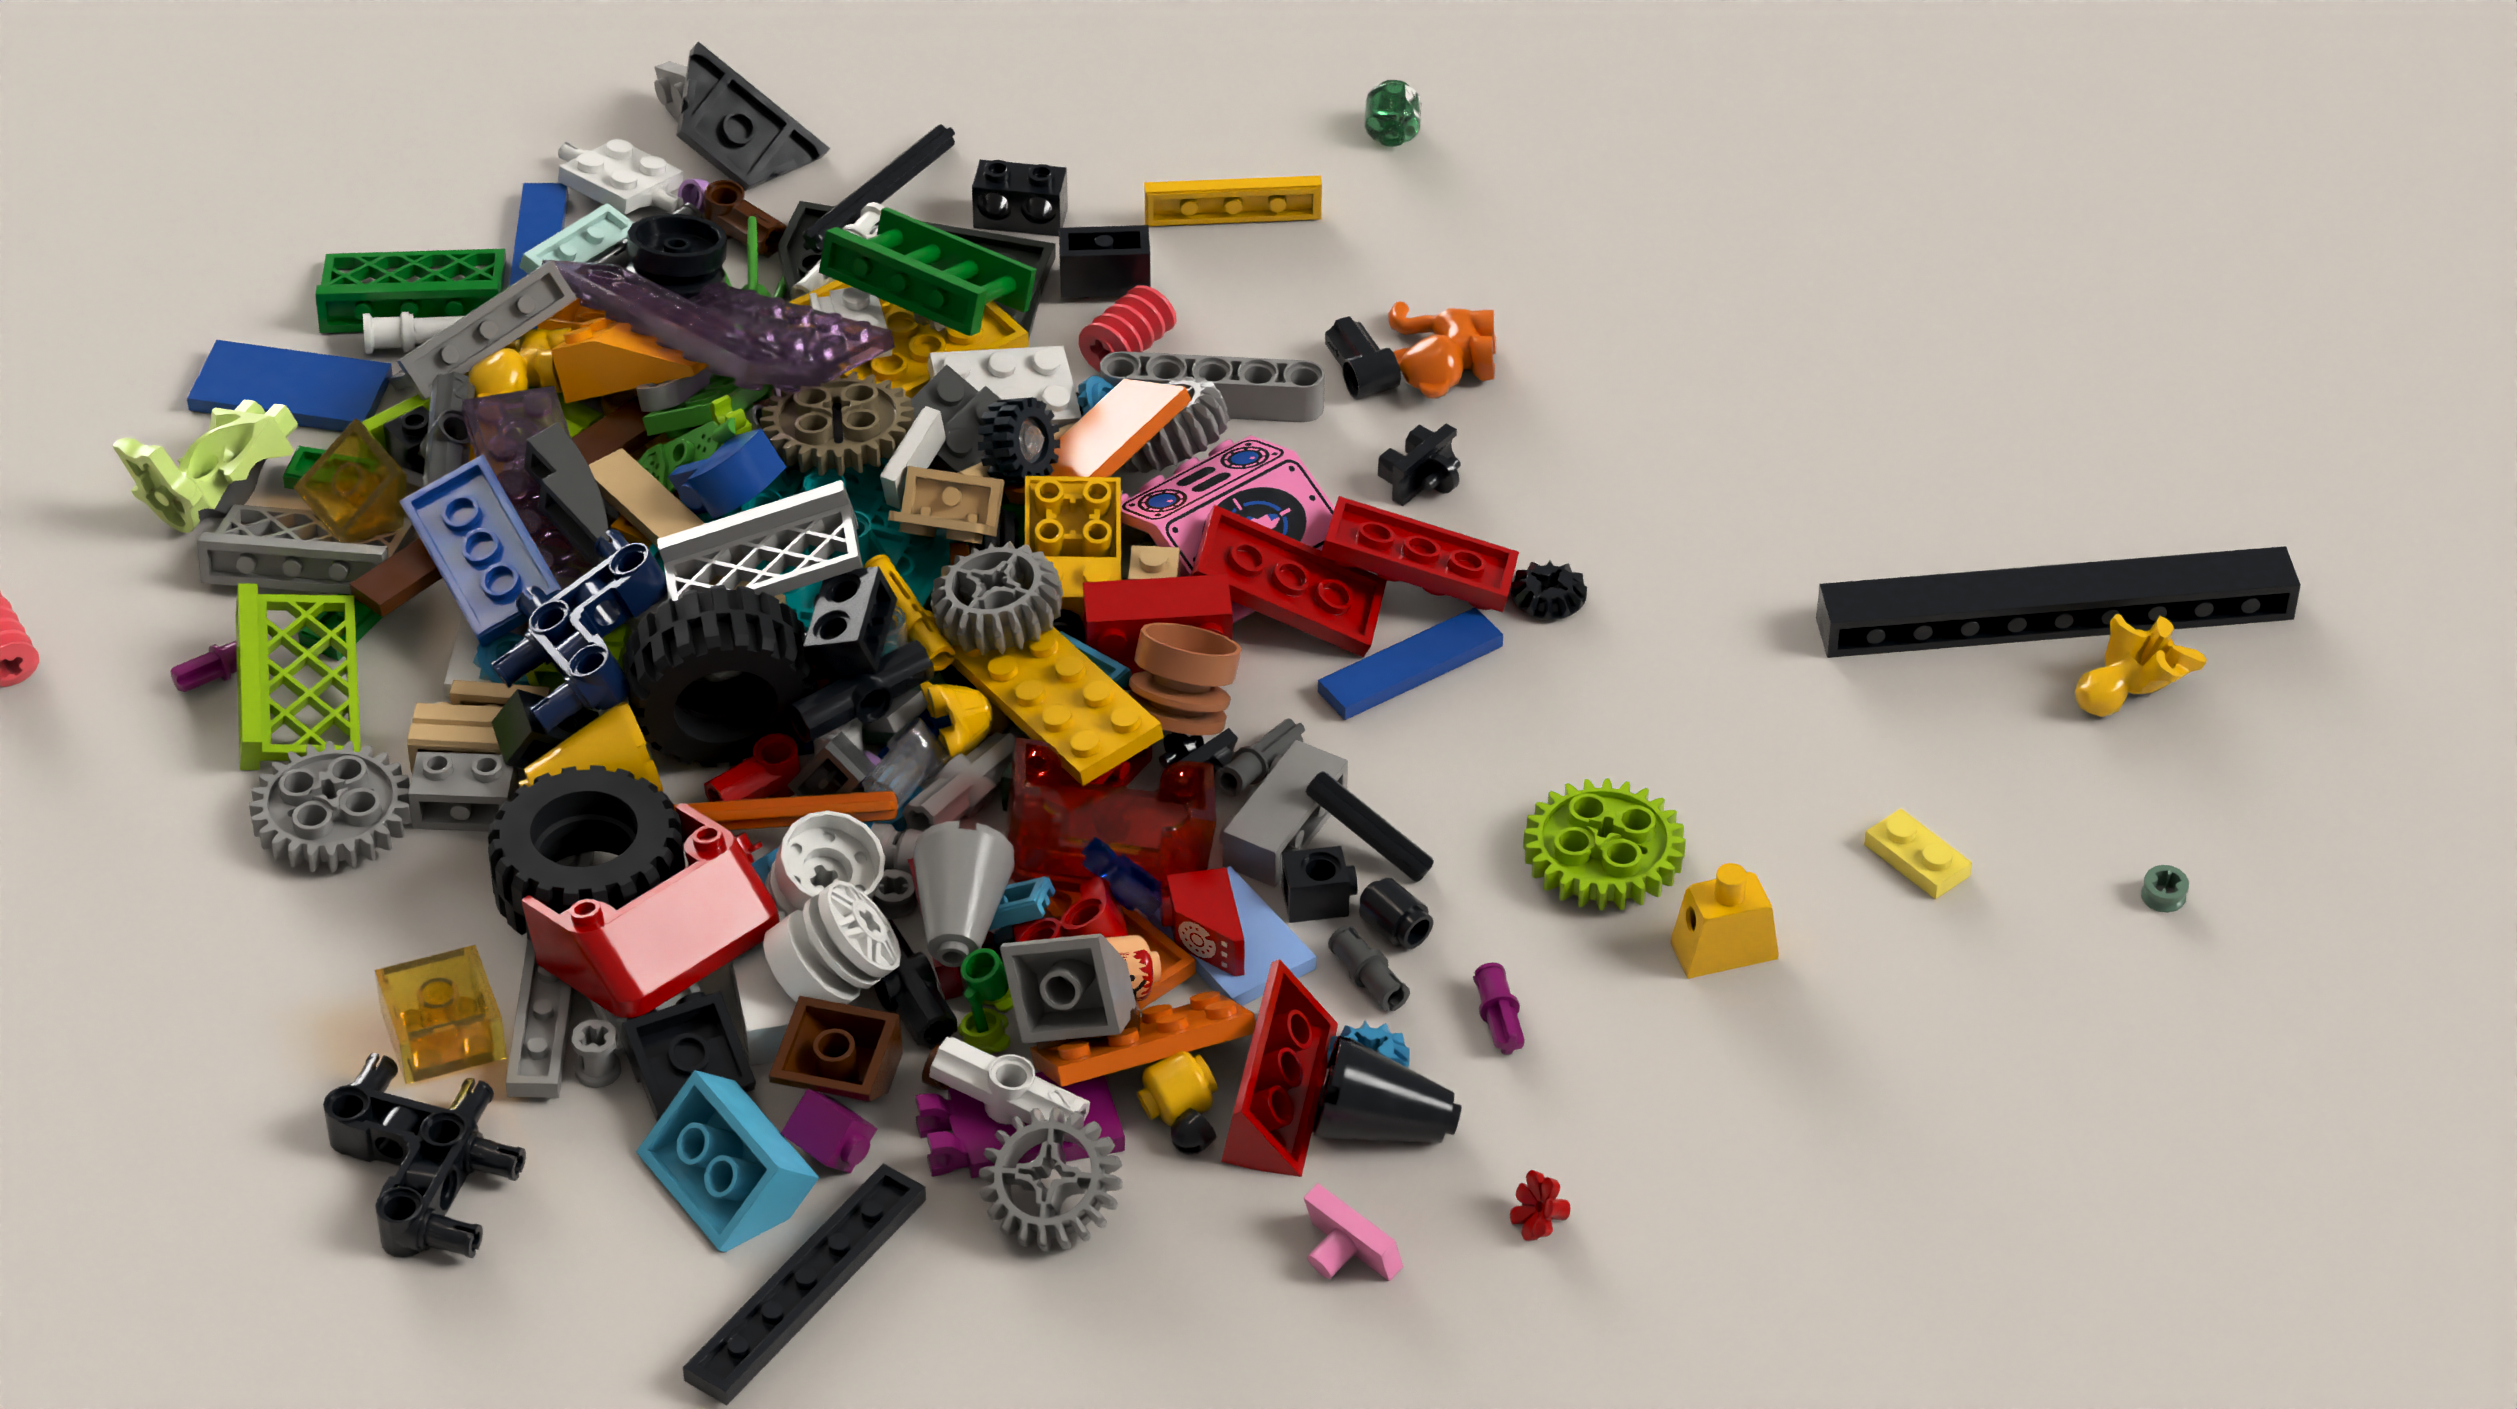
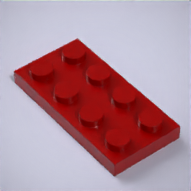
(1420, 554)
(1291, 581)

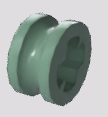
(2169, 877)

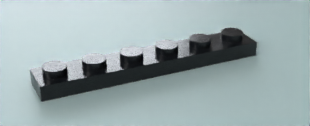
(804, 1284)

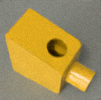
(1724, 924)

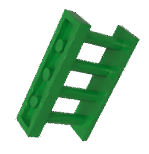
(927, 271)

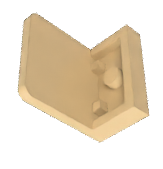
(949, 501)

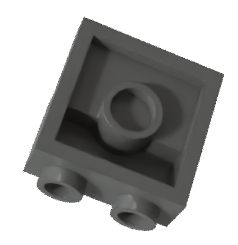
(961, 416)

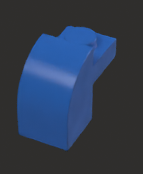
(729, 475)

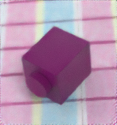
(829, 1131)

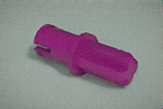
(217, 663)
(1499, 1007)

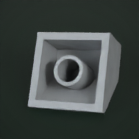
(1068, 987)

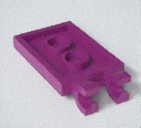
(976, 1131)

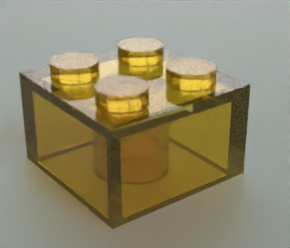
(440, 1014)

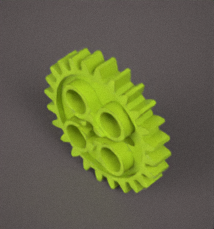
(1604, 844)

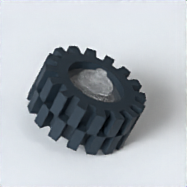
(1018, 439)

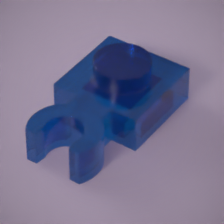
(1128, 881)

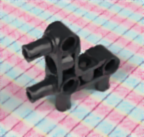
(433, 1152)

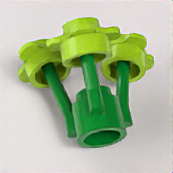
(989, 986)

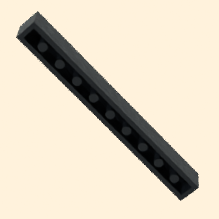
(2055, 601)

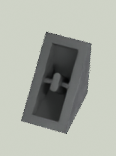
(833, 770)

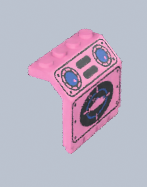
(1243, 477)

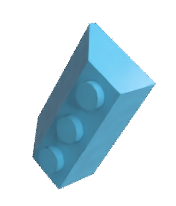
(726, 1161)

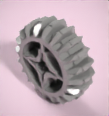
(1187, 432)
(996, 598)
(1029, 1176)

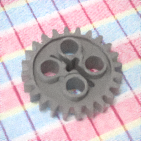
(331, 806)

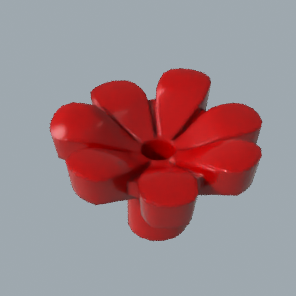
(1538, 1206)

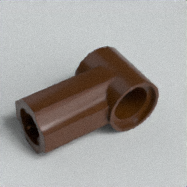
(728, 209)

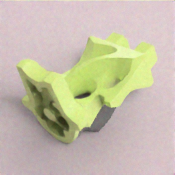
(215, 470)

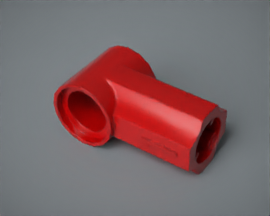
(761, 776)

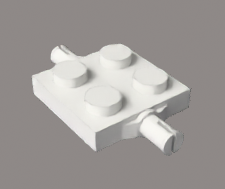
(621, 176)

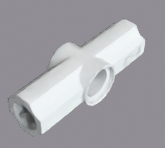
(1002, 1083)

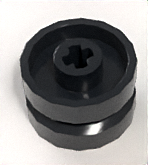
(677, 252)

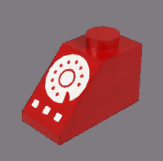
(1205, 918)

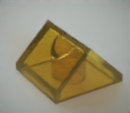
(355, 487)

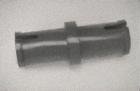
(1368, 968)

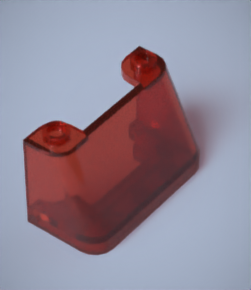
(1057, 818)

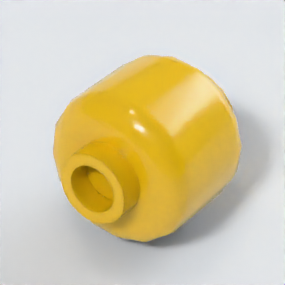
(1175, 1086)

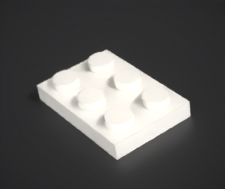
(1017, 374)

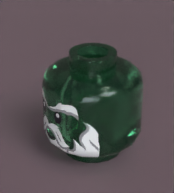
(1392, 113)

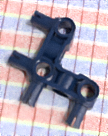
(572, 628)

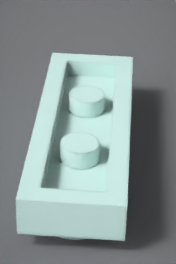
(581, 241)

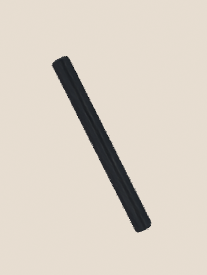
(882, 184)

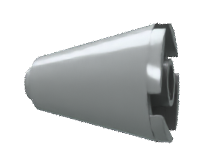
(960, 886)

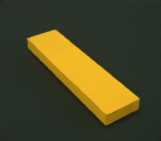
(1232, 200)

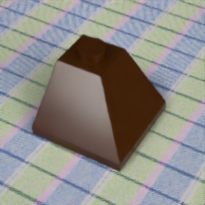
(839, 1050)

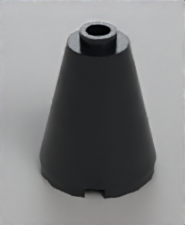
(1380, 1099)

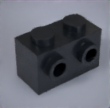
(1103, 260)

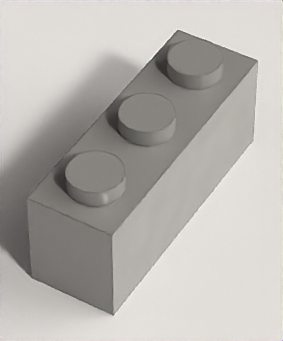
(1279, 813)

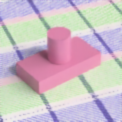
(1348, 1236)

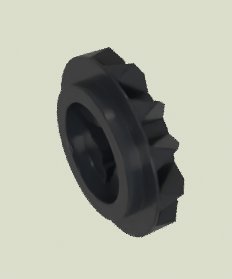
(1554, 602)

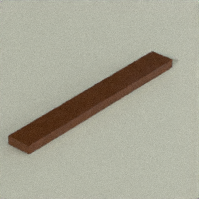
(412, 567)

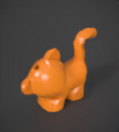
(1459, 343)

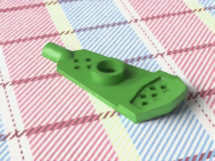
(695, 445)

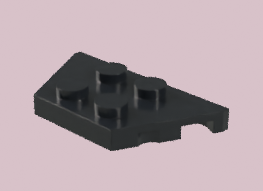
(739, 125)

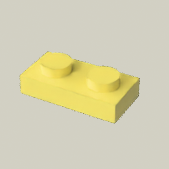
(1918, 853)

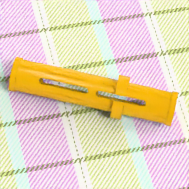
(919, 622)

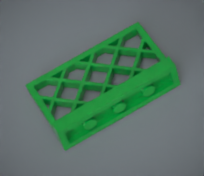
(345, 299)

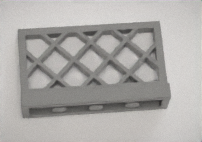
(485, 329)
(768, 533)
(286, 558)

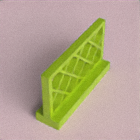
(255, 666)

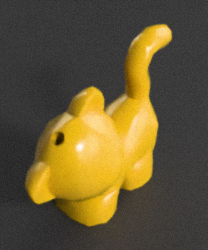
(519, 365)

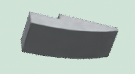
(567, 490)

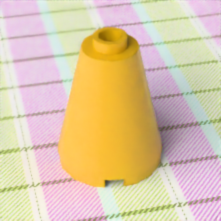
(607, 741)

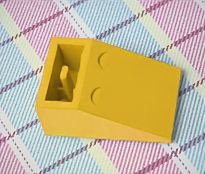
(1076, 528)

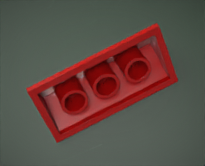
(1280, 1078)

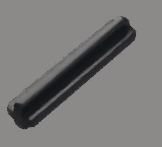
(1369, 826)

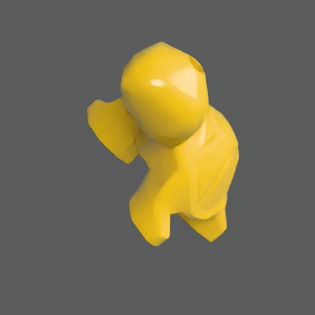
(2135, 664)
(970, 714)

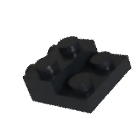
(684, 1038)

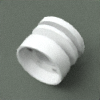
(819, 852)
(832, 946)

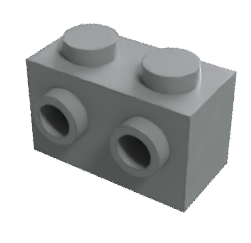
(459, 790)

